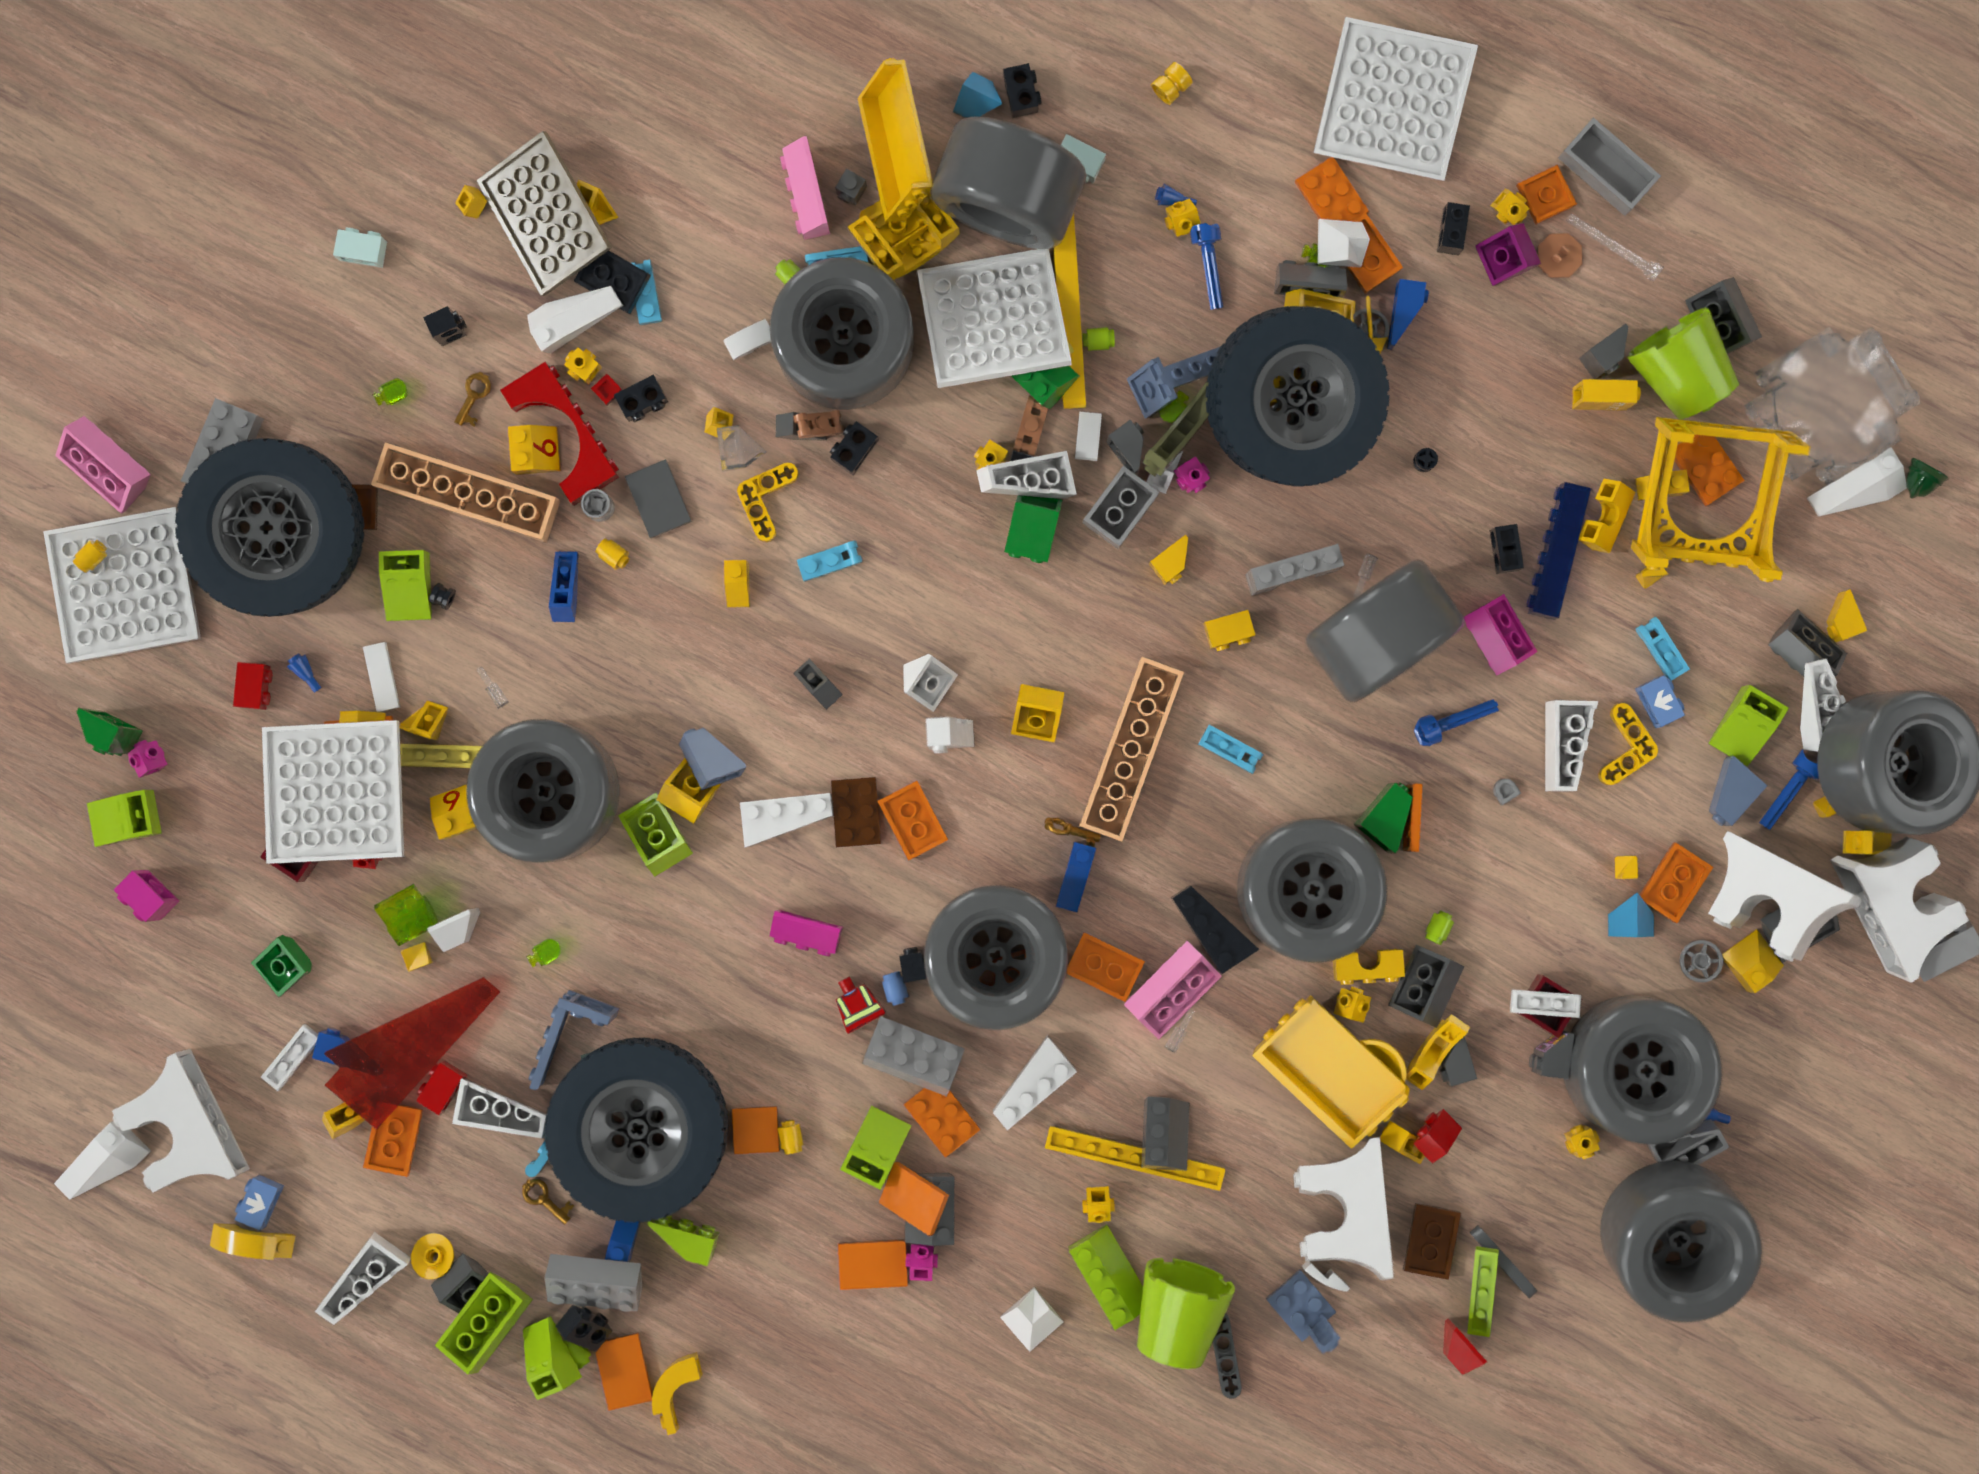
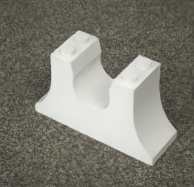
(1802, 897)
(1896, 926)
(196, 1122)
(1361, 1191)

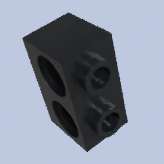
(1016, 91)
(1453, 228)
(445, 325)
(639, 393)
(859, 450)
(1506, 549)
(912, 965)
(584, 1327)

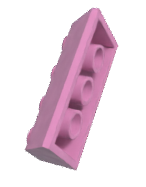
(805, 189)
(102, 464)
(1172, 990)

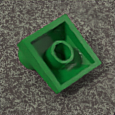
(282, 964)

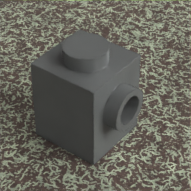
(850, 187)

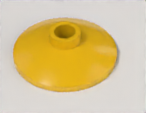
(423, 1253)

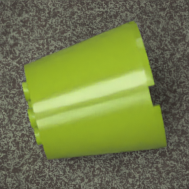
(1686, 365)
(1181, 1311)

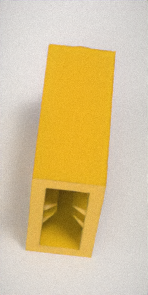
(1605, 394)

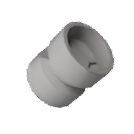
(597, 505)

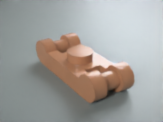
(818, 424)
(1030, 427)

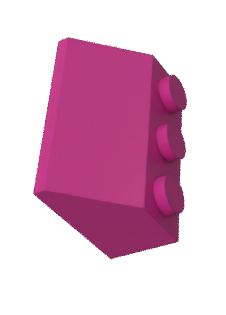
(1500, 634)
(805, 932)

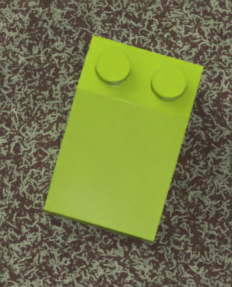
(655, 835)

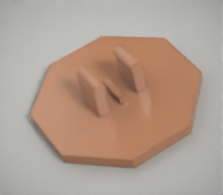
(1559, 255)

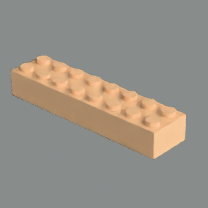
(465, 492)
(1131, 749)

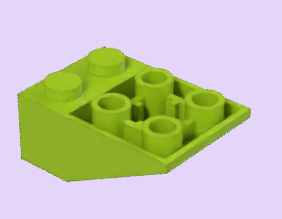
(405, 584)
(1748, 724)
(124, 817)
(875, 1147)
(688, 1240)
(547, 1359)

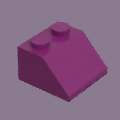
(1508, 254)

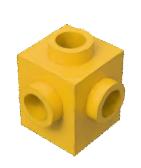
(1510, 207)
(1181, 217)
(589, 366)
(991, 450)
(1352, 1004)
(1575, 1138)
(1098, 1204)

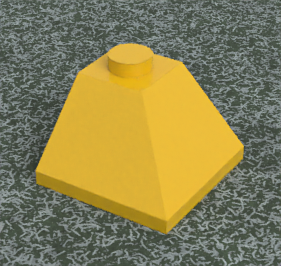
(1753, 962)

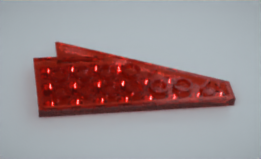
(394, 1057)

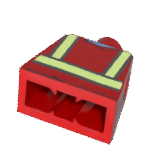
(857, 1005)

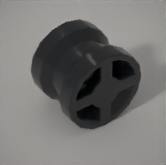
(1428, 457)
(442, 596)

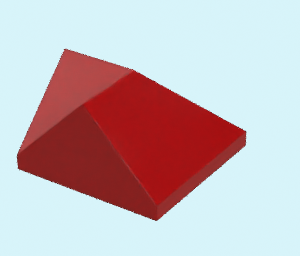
(1460, 1350)

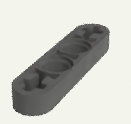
(1505, 1263)
(1227, 1353)

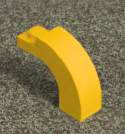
(1865, 842)
(1434, 1050)
(251, 1244)
(676, 1374)

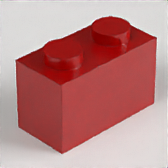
(252, 686)
(441, 1087)
(1437, 1135)

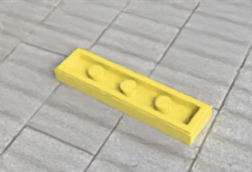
(438, 755)

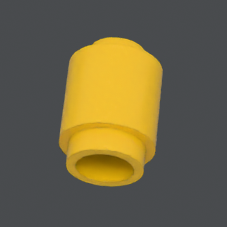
(612, 554)
(90, 555)
(790, 1137)

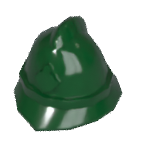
(1923, 479)

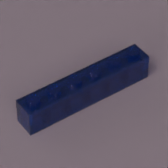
(1559, 550)

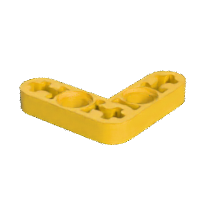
(759, 491)
(1634, 752)

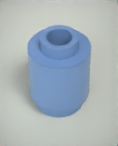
(895, 988)

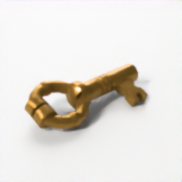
(463, 415)
(1068, 829)
(543, 1199)

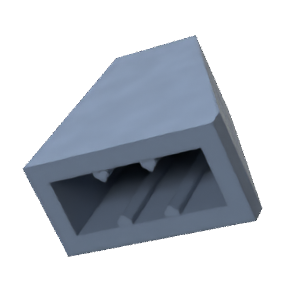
(709, 758)
(1734, 792)

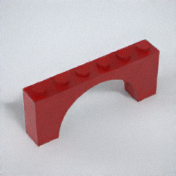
(543, 388)

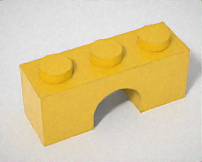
(1615, 501)
(1388, 966)

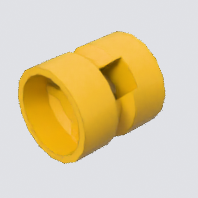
(1168, 86)

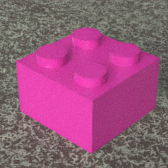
(145, 896)

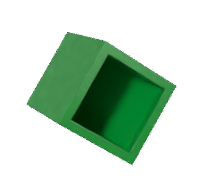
(1033, 527)
(1387, 817)

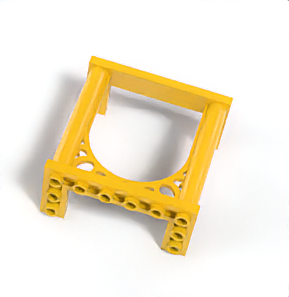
(1759, 548)

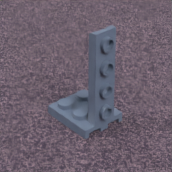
(1155, 384)
(579, 1007)
(1305, 1311)

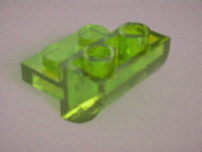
(406, 914)

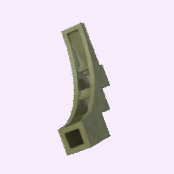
(1178, 435)

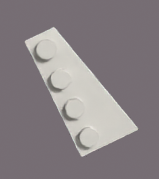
(1034, 476)
(949, 733)
(1566, 741)
(775, 817)
(1036, 1081)
(492, 1111)
(365, 1274)

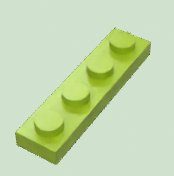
(1482, 1291)

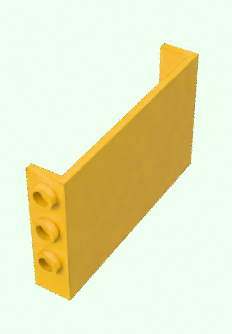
(895, 140)
(1331, 1071)

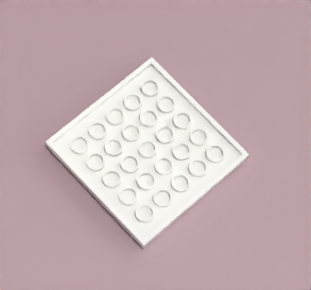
(1395, 98)
(993, 317)
(133, 597)
(332, 792)

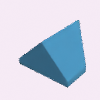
(976, 97)
(1631, 919)

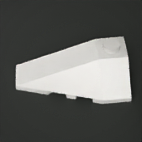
(566, 318)
(1865, 485)
(1819, 702)
(103, 1159)

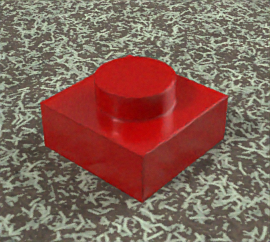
(606, 388)

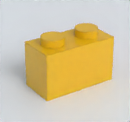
(1229, 630)

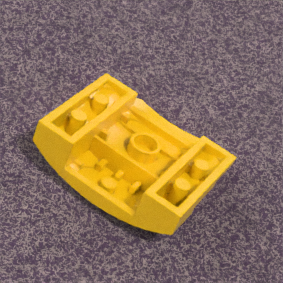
(904, 244)

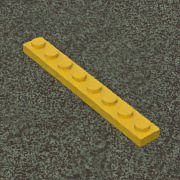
(1129, 1157)

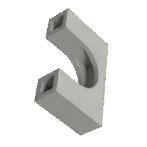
(1284, 571)

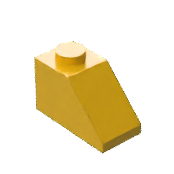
(1678, 484)
(1171, 561)
(737, 583)
(1845, 618)
(341, 1120)
(1401, 1141)

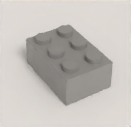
(1120, 507)

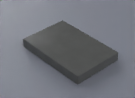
(658, 498)

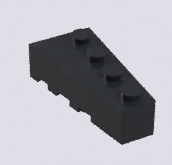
(1216, 934)

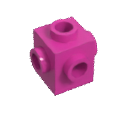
(1198, 470)
(147, 758)
(921, 1262)

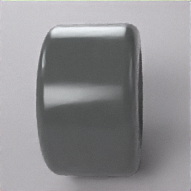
(1008, 182)
(822, 291)
(1385, 631)
(1860, 762)
(495, 793)
(1269, 911)
(1004, 1003)
(1687, 1091)
(1663, 1205)

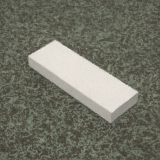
(381, 677)
(1545, 1003)
(290, 1057)

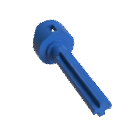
(1205, 236)
(1433, 728)
(1805, 770)

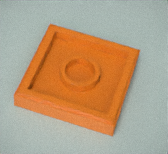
(1547, 194)
(755, 1130)

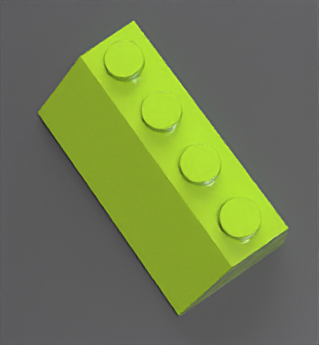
(1109, 1275)
(483, 1323)

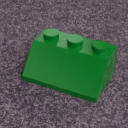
(1047, 385)
(107, 732)

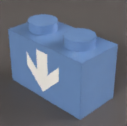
(1660, 701)
(258, 1202)

